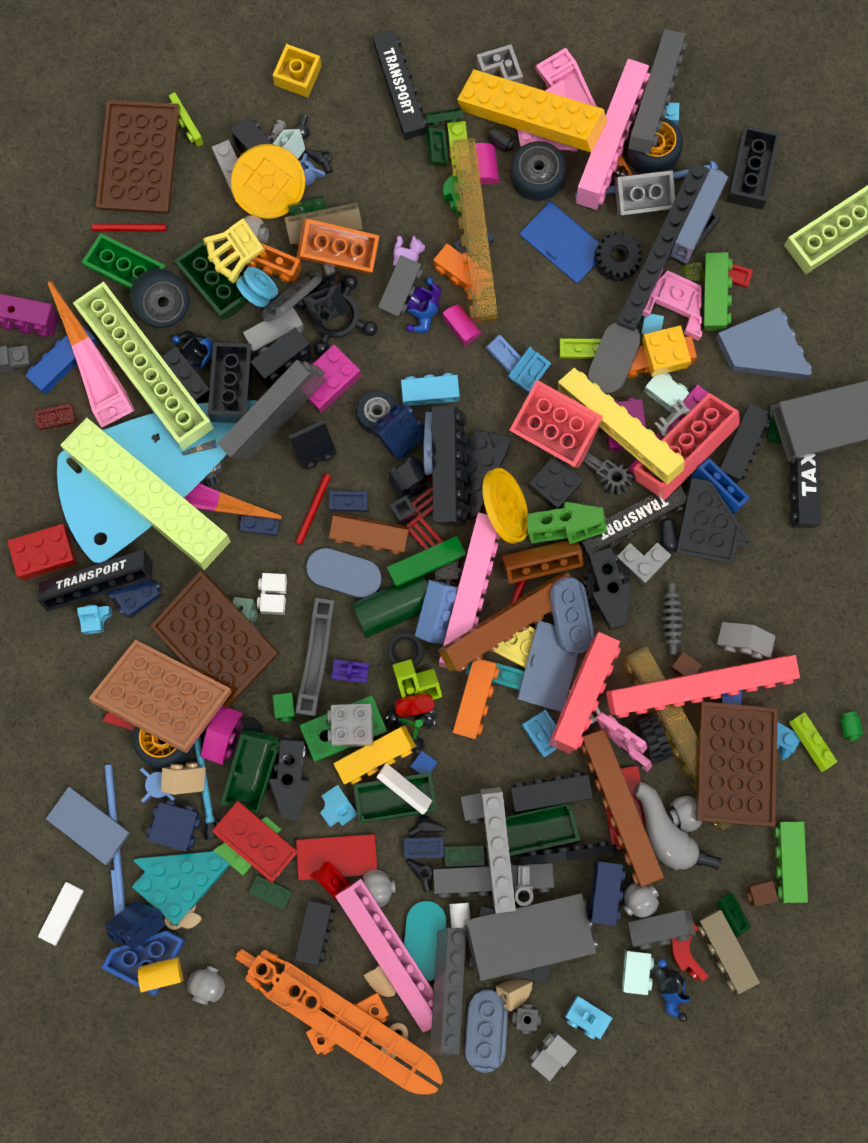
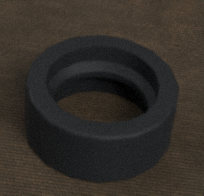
(405, 636)

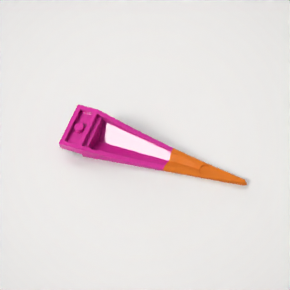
(212, 500)

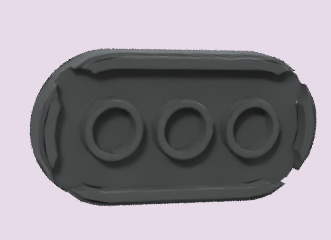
(291, 296)
(614, 358)

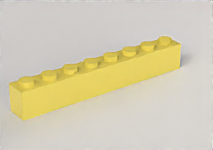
(623, 427)

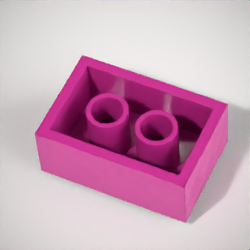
(340, 375)

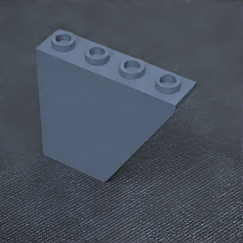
(699, 215)
(764, 347)

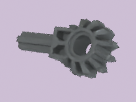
(606, 471)

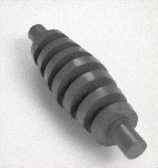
(672, 619)

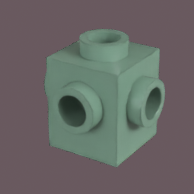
(247, 607)

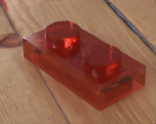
(55, 416)

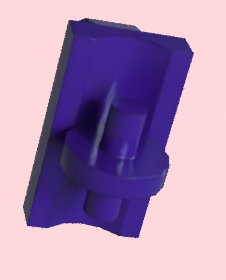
(350, 671)

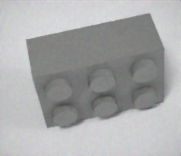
(644, 192)

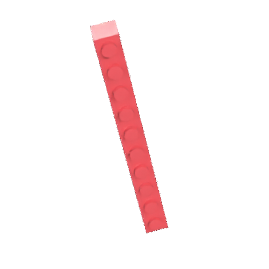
(703, 684)

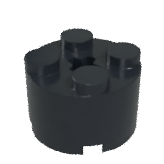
(409, 478)

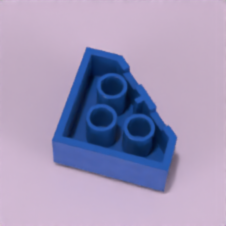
(125, 960)

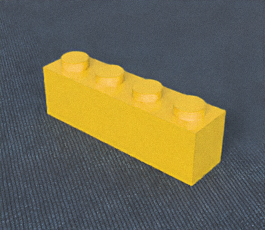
(370, 757)

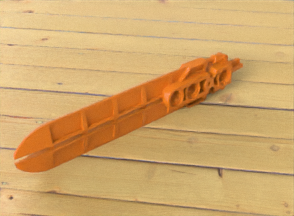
(335, 1031)

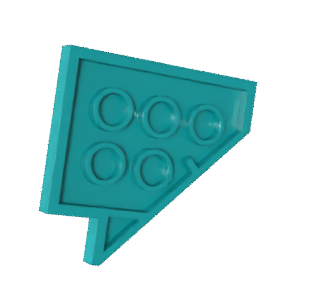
(178, 881)

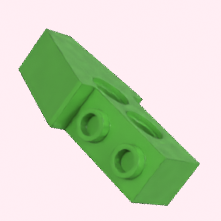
(572, 522)

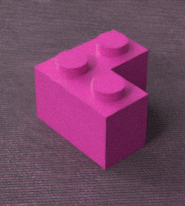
(221, 735)

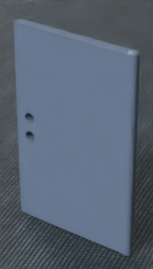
(551, 670)

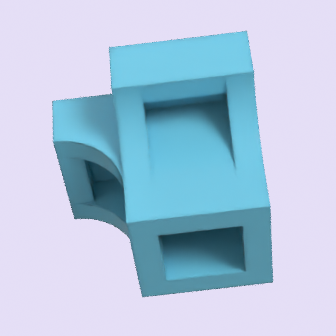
(93, 618)
(337, 807)

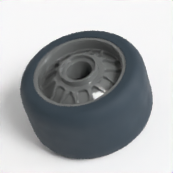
(534, 183)
(147, 291)

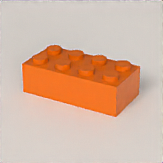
(337, 246)

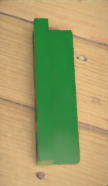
(426, 561)

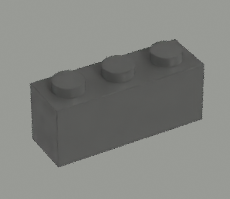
(401, 286)
(662, 929)

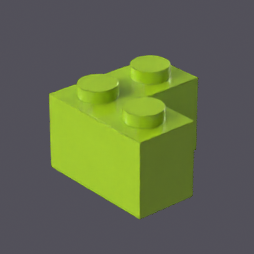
(415, 684)

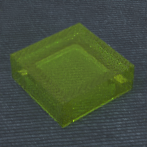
(694, 272)

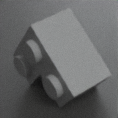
(500, 63)
(642, 566)
(746, 639)
(552, 1055)

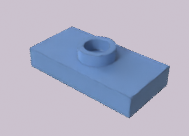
(503, 353)

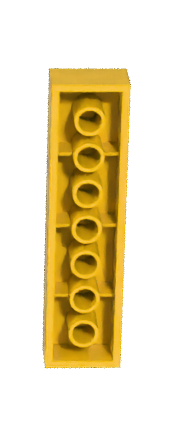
(532, 110)

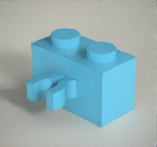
(588, 1017)

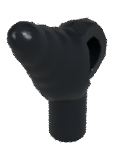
(302, 126)
(322, 157)
(426, 825)
(422, 872)

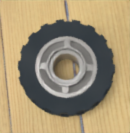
(370, 402)

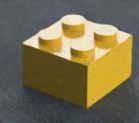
(297, 70)
(666, 351)

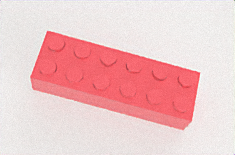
(694, 440)
(584, 692)

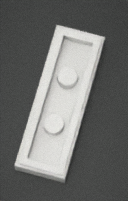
(404, 788)
(61, 913)

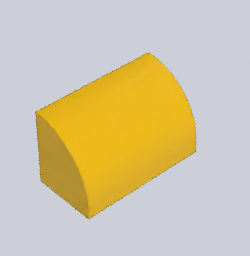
(159, 974)

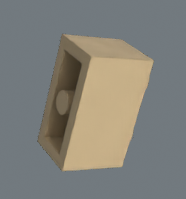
(183, 779)

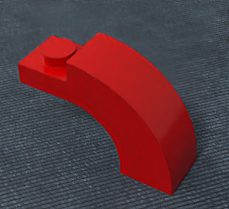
(683, 958)

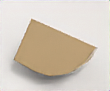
(379, 982)
(514, 992)

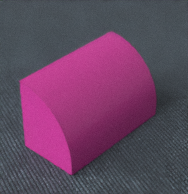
(487, 163)
(461, 324)

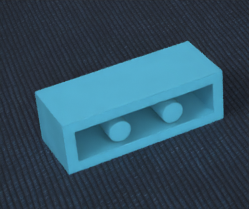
(430, 389)

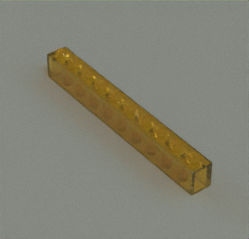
(474, 231)
(672, 718)

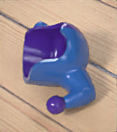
(424, 305)

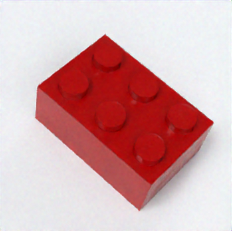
(42, 552)

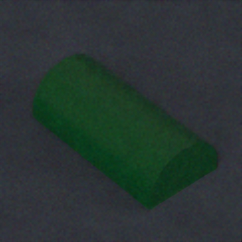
(213, 286)
(390, 606)

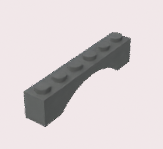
(316, 657)

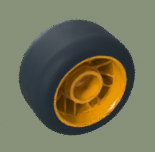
(664, 155)
(154, 753)

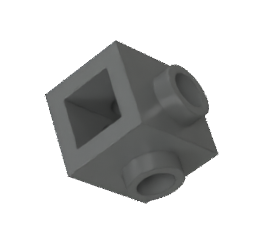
(521, 1012)

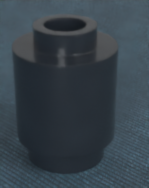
(501, 139)

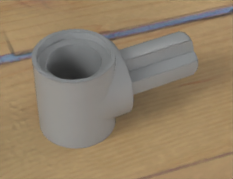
(523, 884)

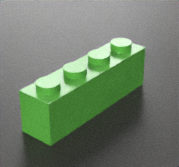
(716, 291)
(791, 862)

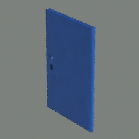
(562, 239)

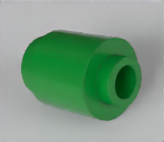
(851, 726)

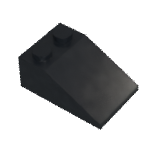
(313, 445)

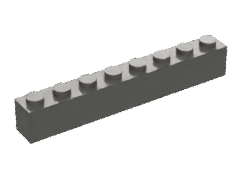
(657, 91)

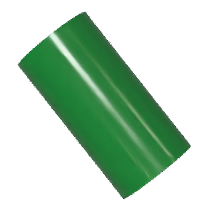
(118, 261)

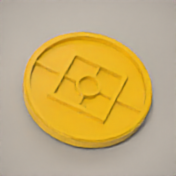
(267, 180)
(505, 505)

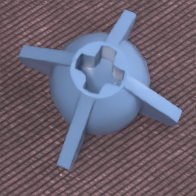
(310, 171)
(153, 786)

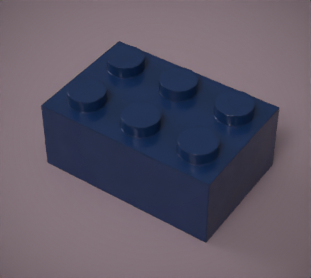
(606, 893)

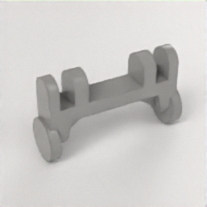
(664, 423)

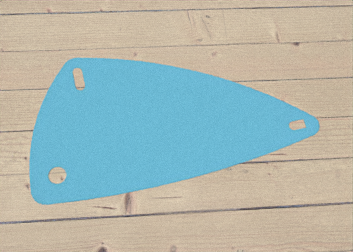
(95, 509)

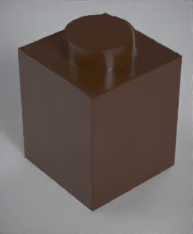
(685, 665)
(761, 893)

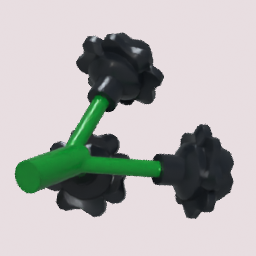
(424, 720)

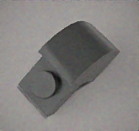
(13, 357)

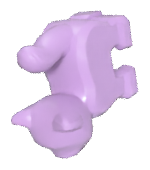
(416, 248)

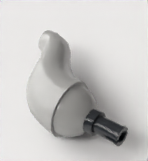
(668, 842)

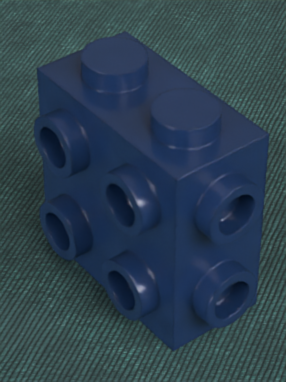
(399, 430)
(136, 597)
(174, 826)
(135, 925)

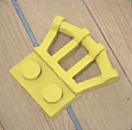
(243, 241)

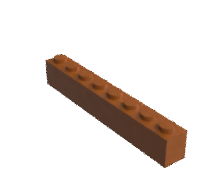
(499, 627)
(622, 809)

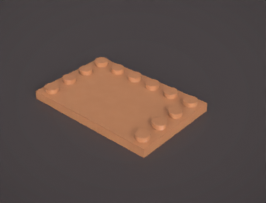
(160, 696)

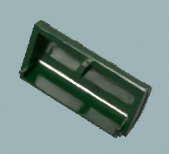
(250, 770)
(380, 803)
(541, 829)

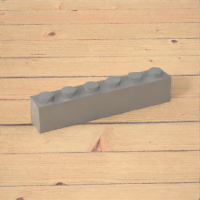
(498, 850)

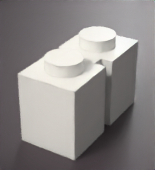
(275, 585)

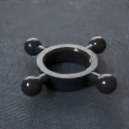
(369, 328)

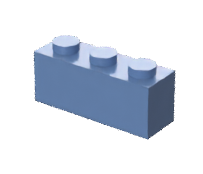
(436, 611)

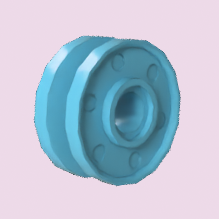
(257, 287)

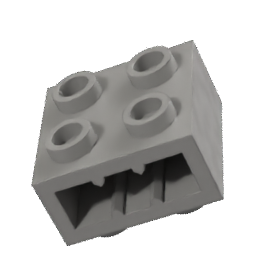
(351, 725)

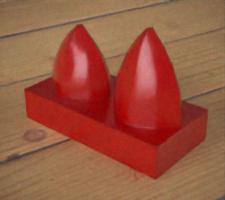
(330, 879)

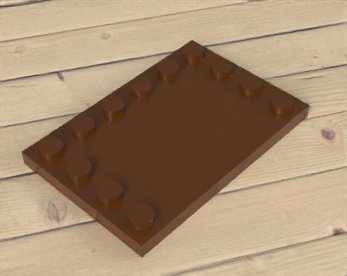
(138, 156)
(214, 636)
(737, 764)

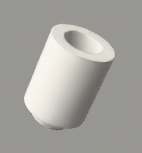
(459, 913)

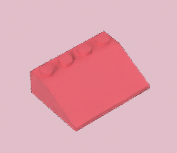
(557, 424)

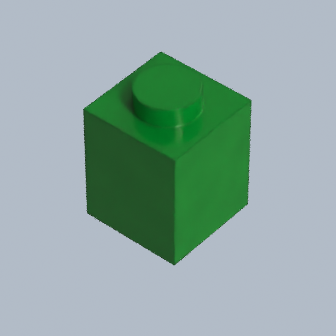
(284, 707)

